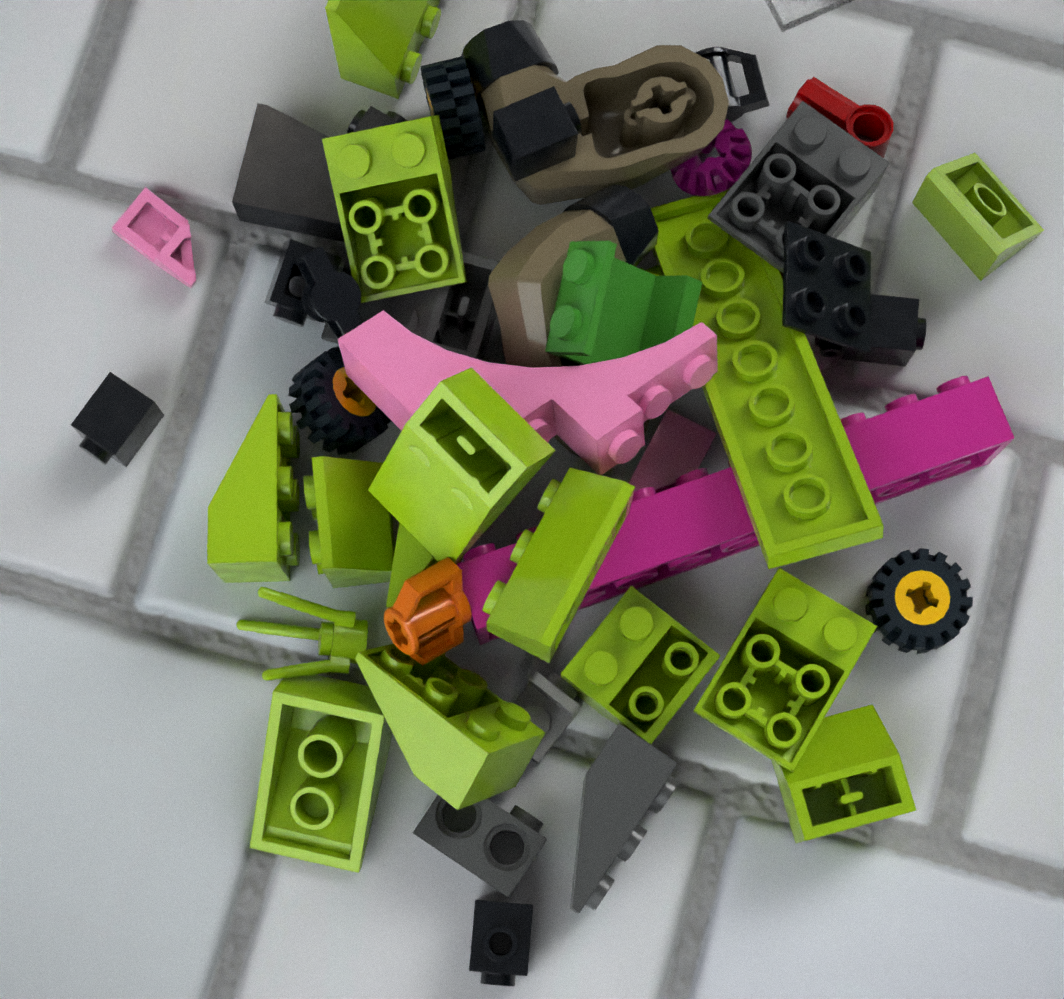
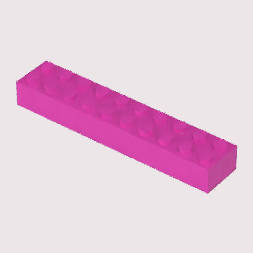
(706, 515)

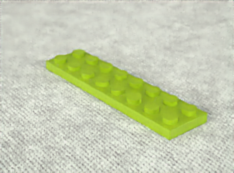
(768, 395)

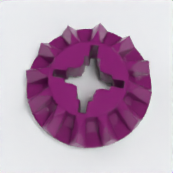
(716, 173)

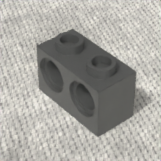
(473, 847)

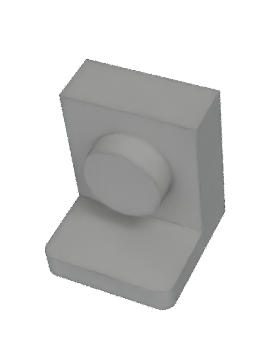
(550, 708)

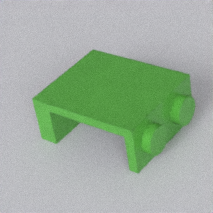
(614, 307)

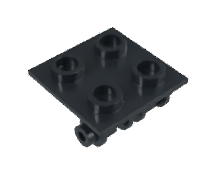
(826, 290)

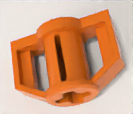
(429, 612)

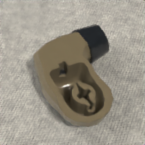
(632, 114)
(530, 273)

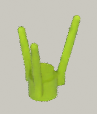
(336, 639)

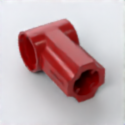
(854, 119)

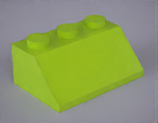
(558, 561)

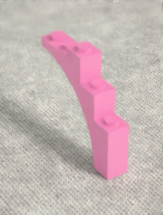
(590, 406)

